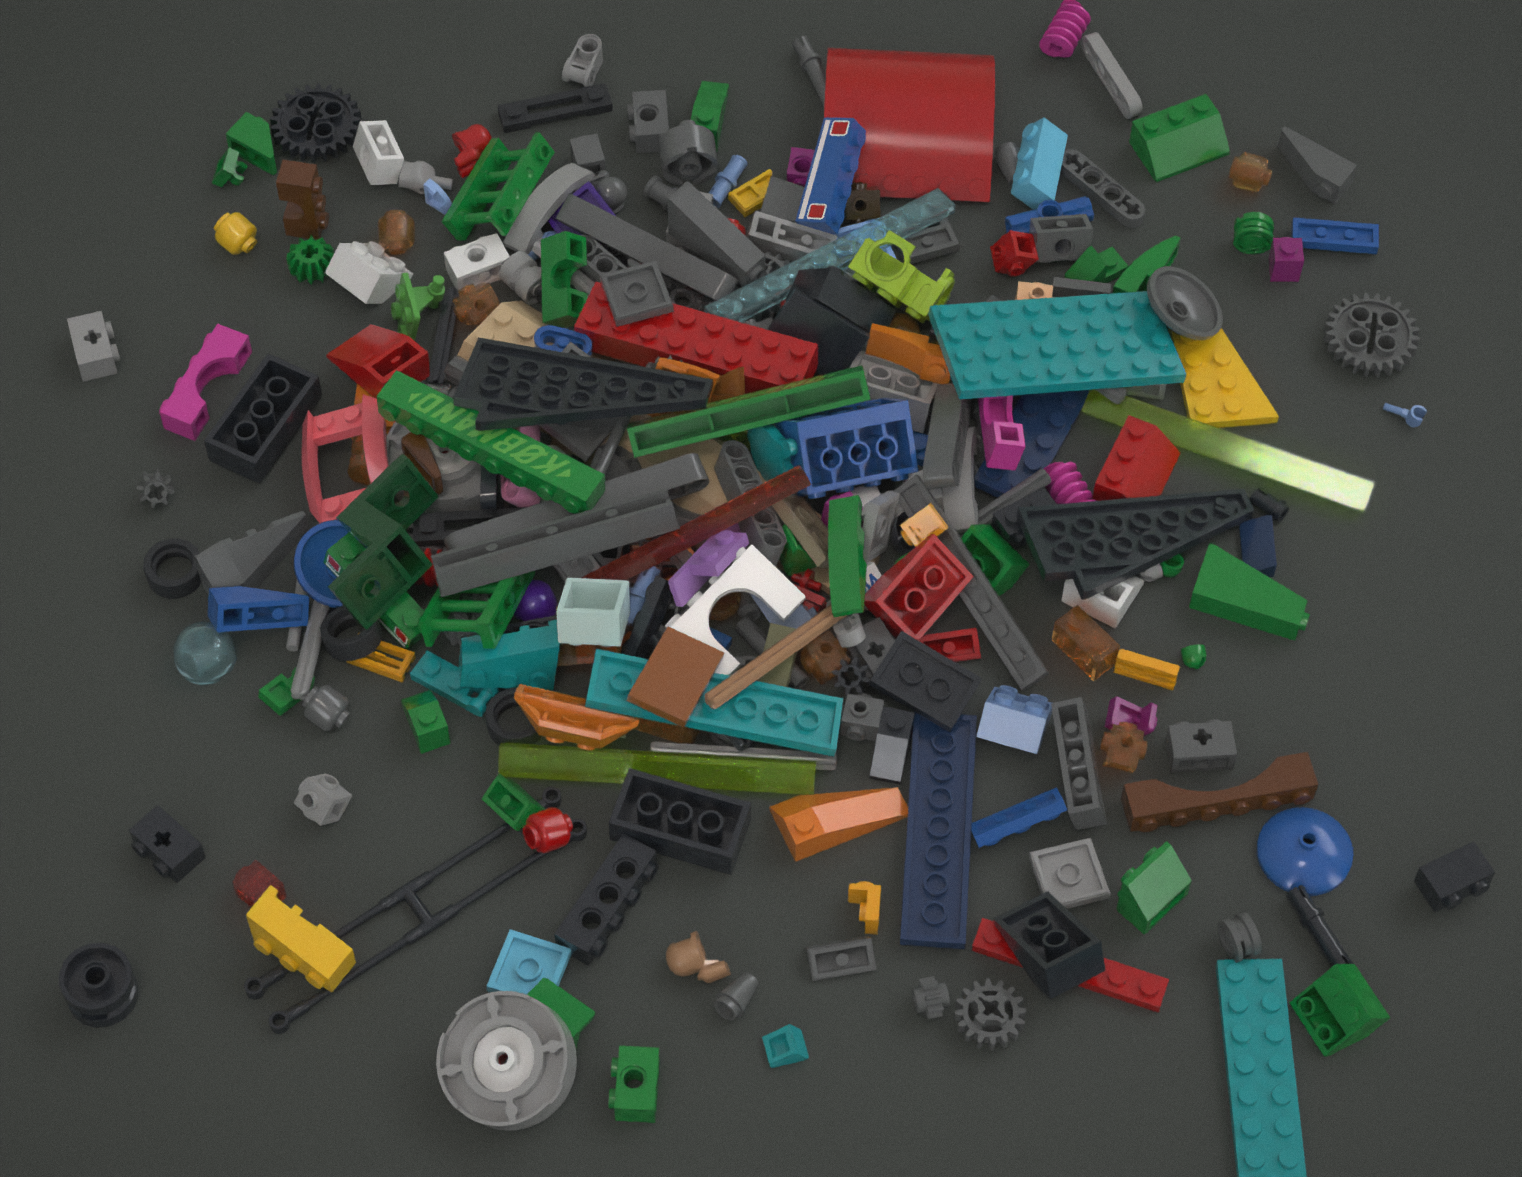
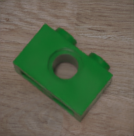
(640, 1102)

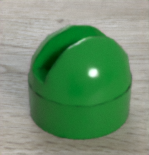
(1172, 566)
(1194, 656)

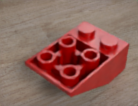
(375, 356)

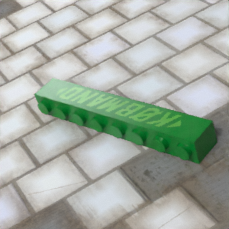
(749, 411)
(498, 450)

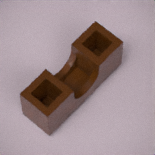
(305, 208)

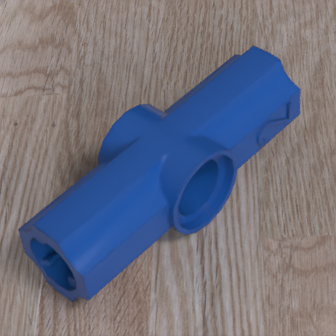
(1048, 208)

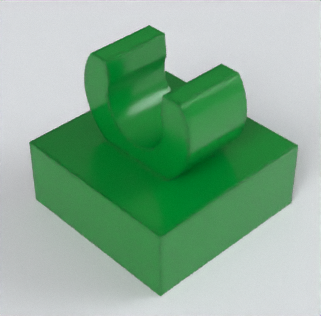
(227, 168)

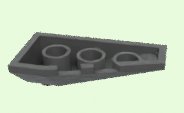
(251, 558)

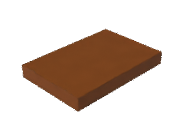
(675, 676)

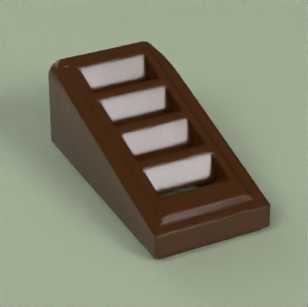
(420, 454)

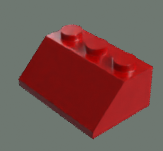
(1137, 463)

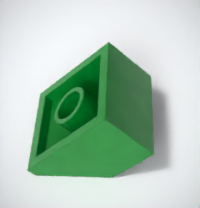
(994, 556)

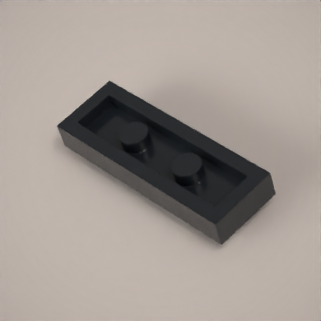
(649, 618)

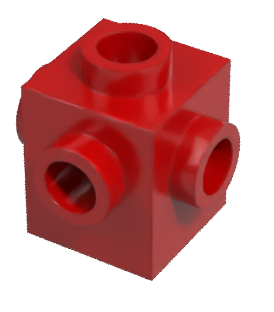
(1014, 253)

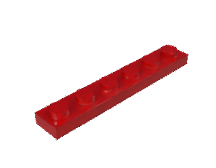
(1116, 982)

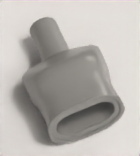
(416, 173)

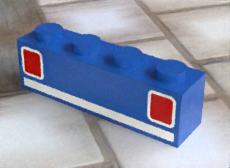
(831, 174)

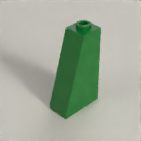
(1246, 596)

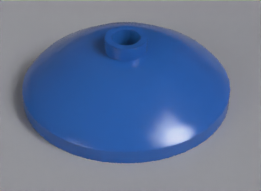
(308, 561)
(1294, 863)

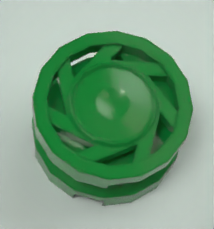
(1253, 233)

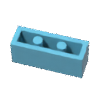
(1039, 163)

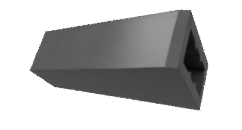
(712, 236)

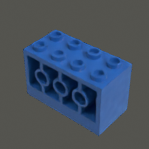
(853, 445)

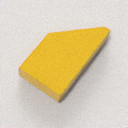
(750, 195)

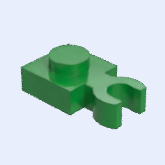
(278, 693)

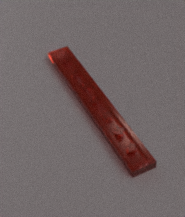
(703, 526)

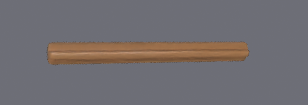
(771, 658)

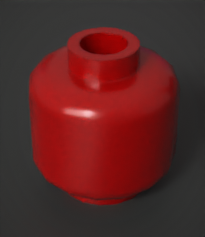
(547, 830)

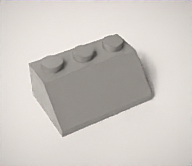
(894, 381)

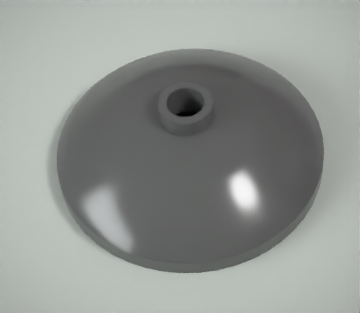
(1184, 303)

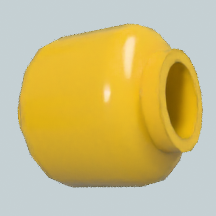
(235, 233)

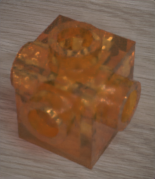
(475, 303)
(823, 656)
(1115, 754)

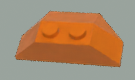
(567, 719)

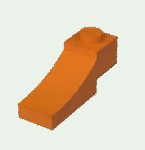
(909, 351)

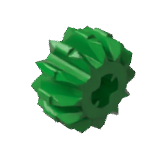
(309, 259)

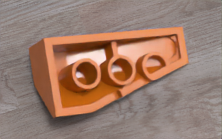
(830, 819)

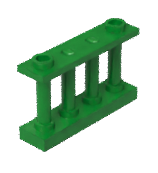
(484, 179)
(495, 611)

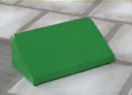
(510, 801)

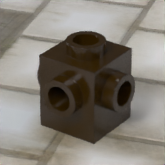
(871, 203)

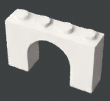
(750, 574)

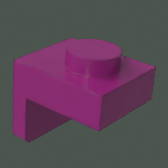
(1124, 711)

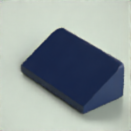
(1258, 544)

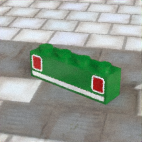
(402, 617)

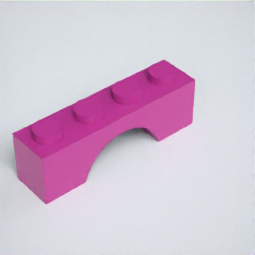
(222, 354)
(1001, 436)

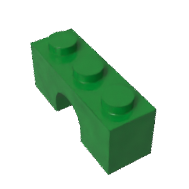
(559, 260)

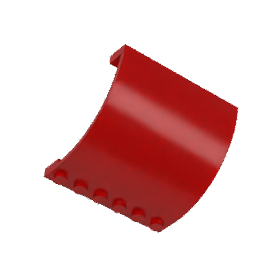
(922, 119)

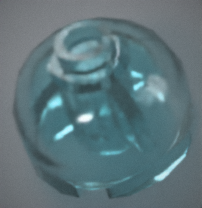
(203, 653)

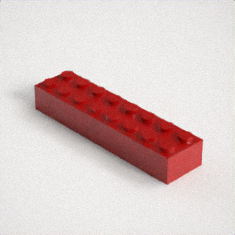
(701, 341)

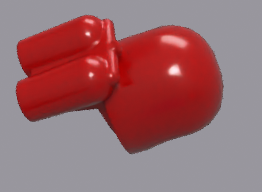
(471, 145)

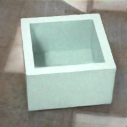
(593, 612)

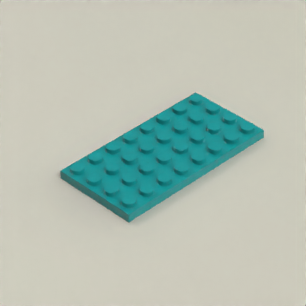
(1055, 345)

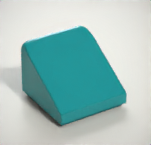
(785, 1046)

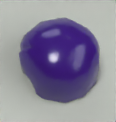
(537, 602)

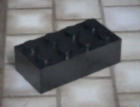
(263, 418)
(681, 820)

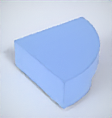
(436, 196)

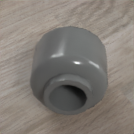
(326, 707)

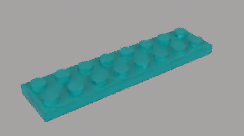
(756, 713)
(1260, 1068)

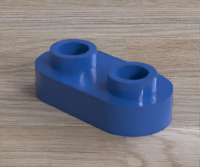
(561, 338)

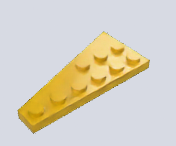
(1219, 384)

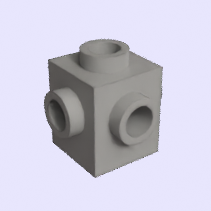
(322, 799)

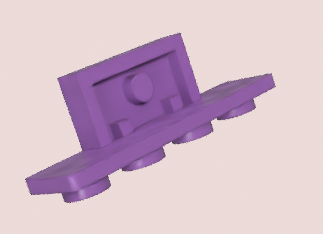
(707, 561)

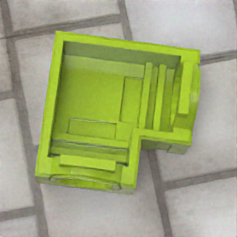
(899, 281)

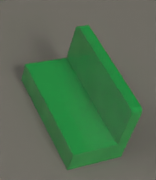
(571, 1010)

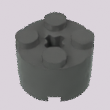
(688, 154)

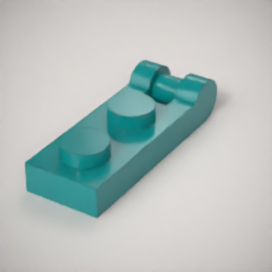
(444, 680)

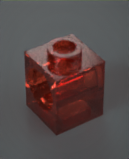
(253, 881)

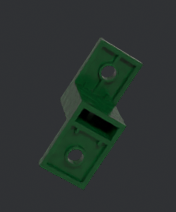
(390, 552)

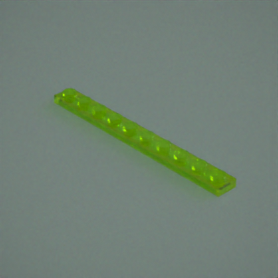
(1237, 451)
(690, 769)

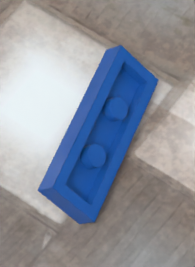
(1336, 235)
(1018, 818)

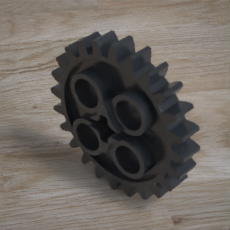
(300, 113)

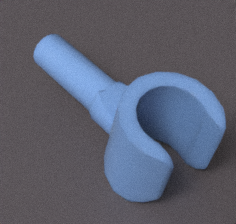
(1413, 416)

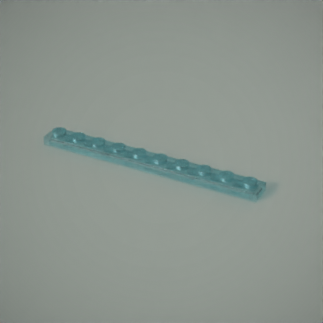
(839, 253)

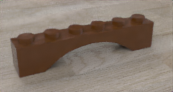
(1157, 804)

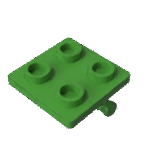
(413, 300)

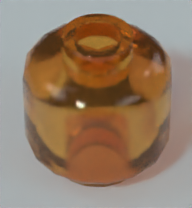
(1250, 172)
(396, 231)

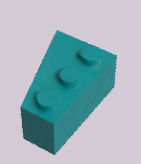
(519, 658)

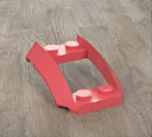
(335, 427)

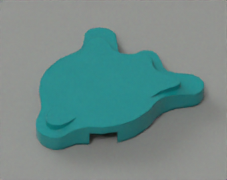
(771, 451)

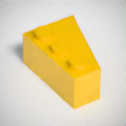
(298, 942)

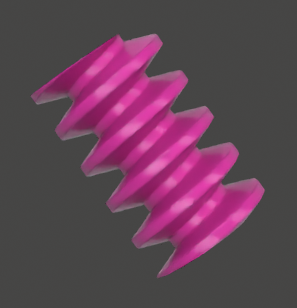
(1065, 30)
(1067, 484)

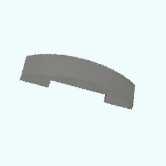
(543, 204)
(959, 500)

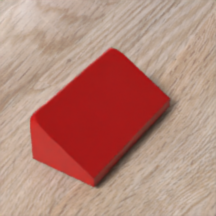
(955, 644)

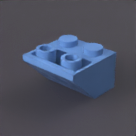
(1015, 719)

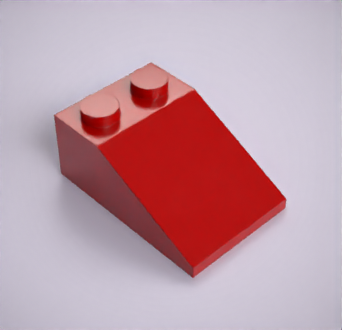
(917, 588)

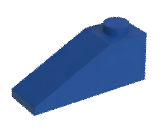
(254, 609)

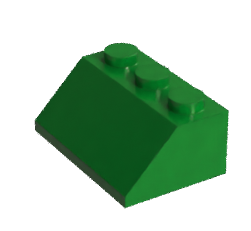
(1179, 138)

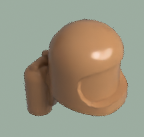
(690, 958)

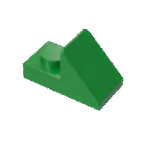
(1097, 266)

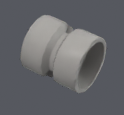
(523, 276)

